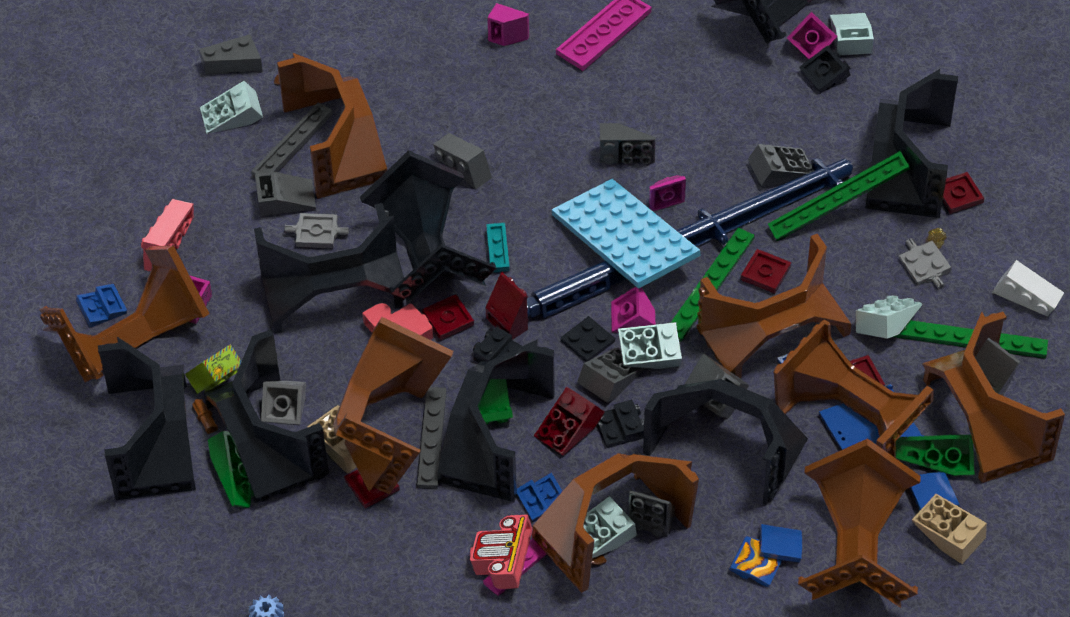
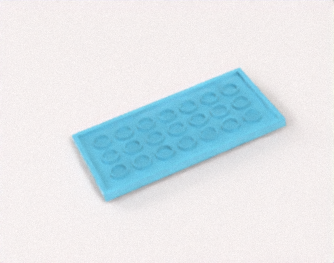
(626, 233)

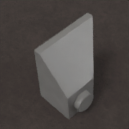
(283, 401)

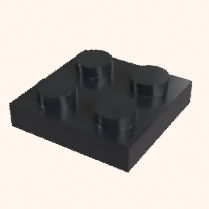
(588, 339)

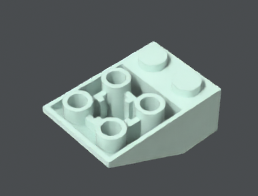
(852, 33)
(232, 109)
(886, 316)
(650, 346)
(608, 527)

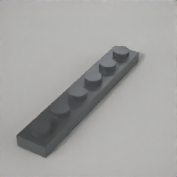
(294, 140)
(432, 438)

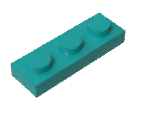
(498, 246)

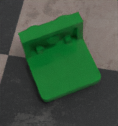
(495, 402)

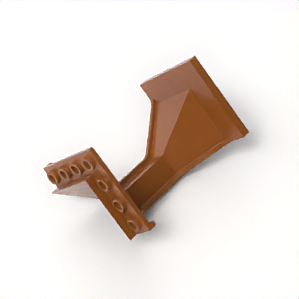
(353, 150)
(165, 303)
(741, 327)
(390, 364)
(823, 372)
(1002, 430)
(860, 493)
(561, 525)

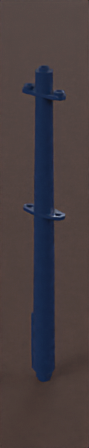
(603, 275)

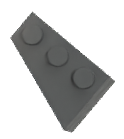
(231, 56)
(463, 158)

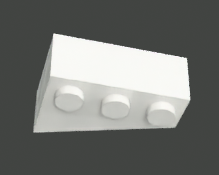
(1028, 289)

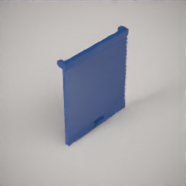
(850, 427)

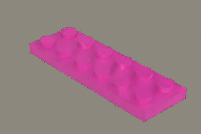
(602, 32)

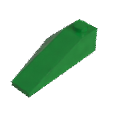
(943, 453)
(230, 469)

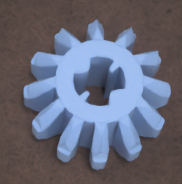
(260, 607)

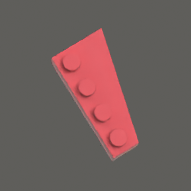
(168, 228)

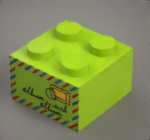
(214, 370)

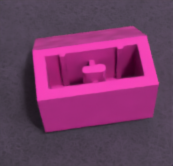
(507, 25)

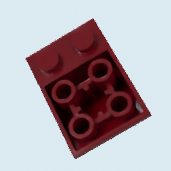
(508, 307)
(568, 421)

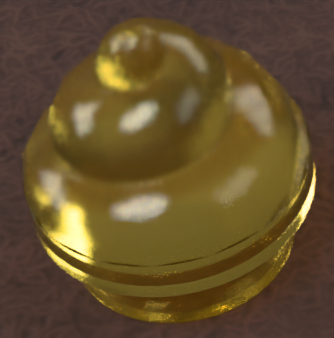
(937, 236)

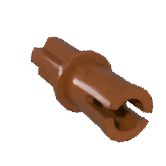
(205, 416)

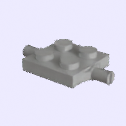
(316, 230)
(925, 263)

